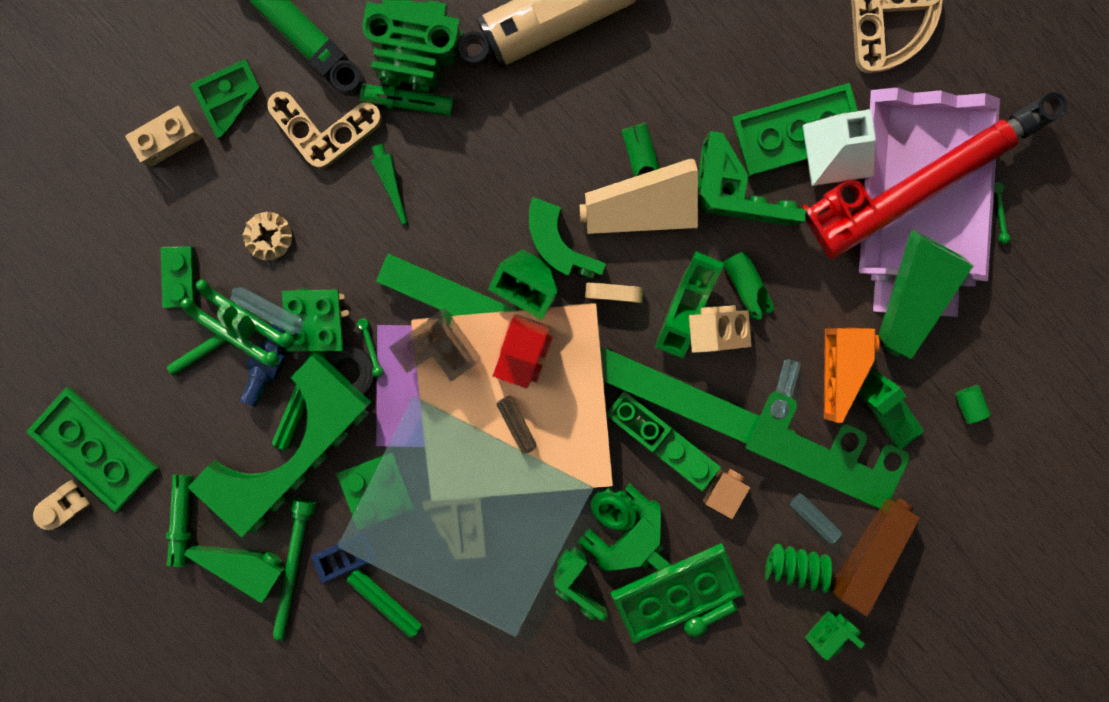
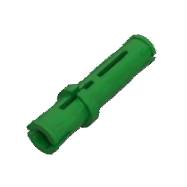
(370, 93)
(179, 518)

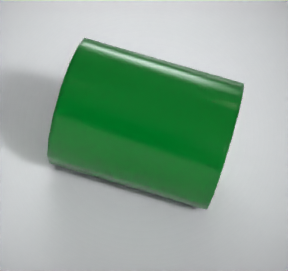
(973, 404)

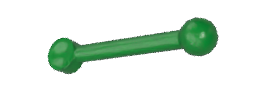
(1004, 237)
(364, 325)

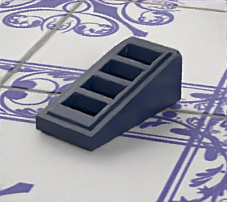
(320, 568)

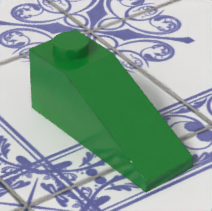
(244, 569)

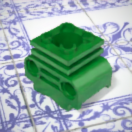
(409, 46)

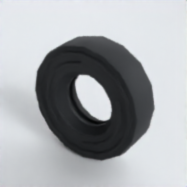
(361, 359)

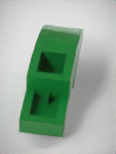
(663, 441)

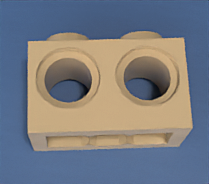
(164, 136)
(719, 329)

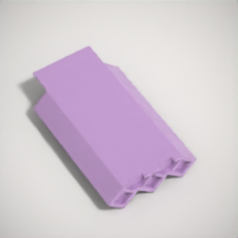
(909, 135)

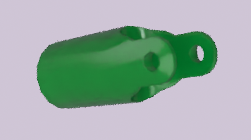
(640, 151)
(748, 284)

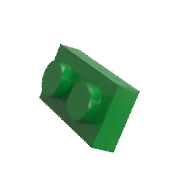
(177, 275)

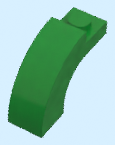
(545, 236)
(688, 300)

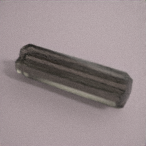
(516, 425)

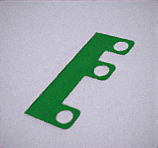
(829, 466)

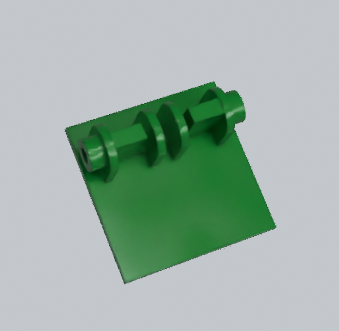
(320, 316)

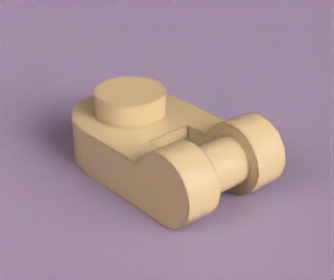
(53, 513)

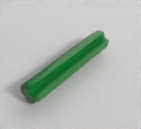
(384, 603)

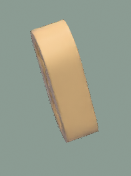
(614, 292)

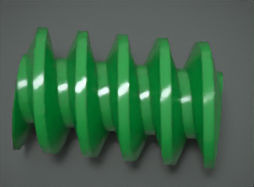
(800, 566)

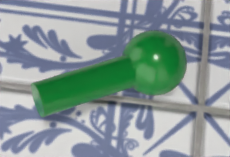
(698, 625)

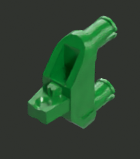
(637, 545)

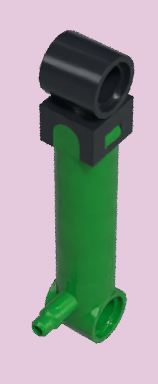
(311, 43)

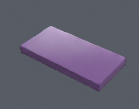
(395, 385)

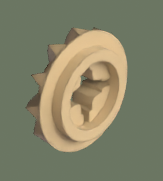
(280, 240)

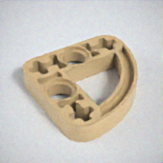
(878, 50)

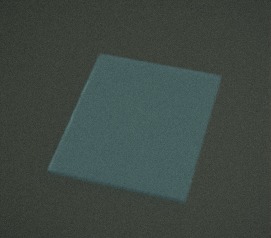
(464, 516)

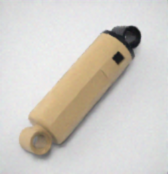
(530, 25)

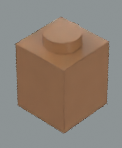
(726, 493)

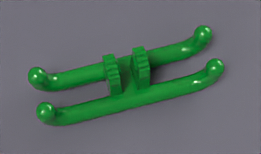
(236, 325)

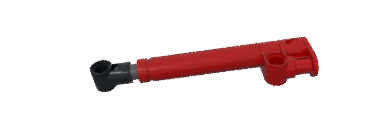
(849, 224)

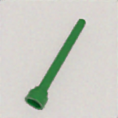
(302, 511)

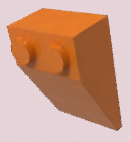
(846, 365)

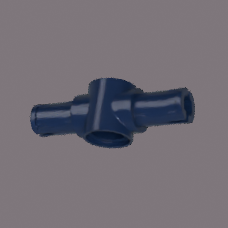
(260, 373)

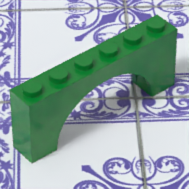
(245, 497)

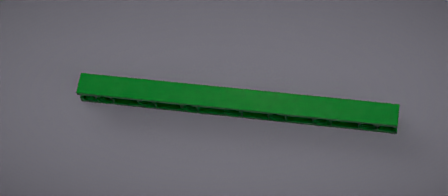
(616, 368)

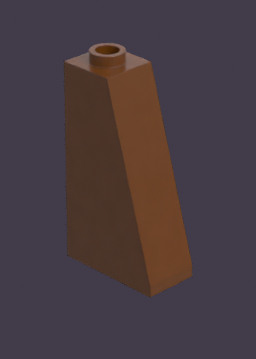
(875, 556)

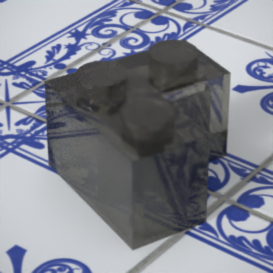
(437, 338)

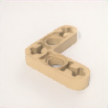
(315, 137)

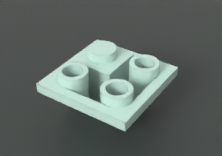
(840, 148)

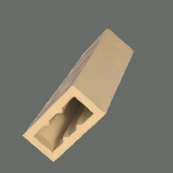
(645, 202)

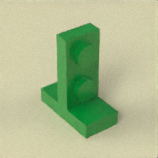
(888, 407)

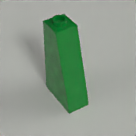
(921, 292)

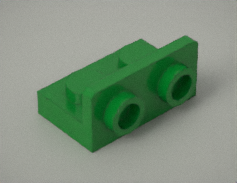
(830, 635)

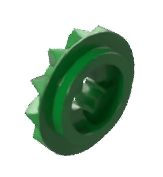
(608, 515)

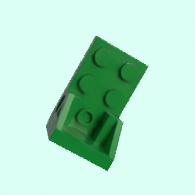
(722, 169)

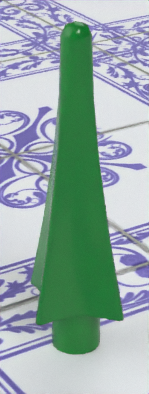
(385, 169)

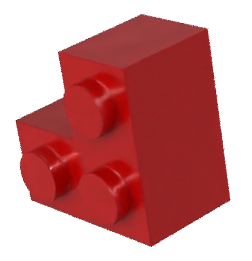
(521, 350)

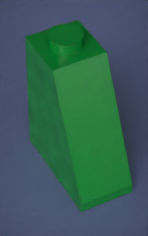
(525, 283)

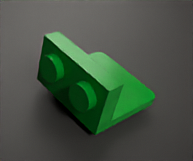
(568, 568)

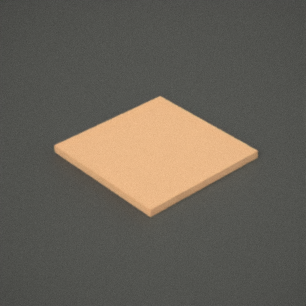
(560, 410)

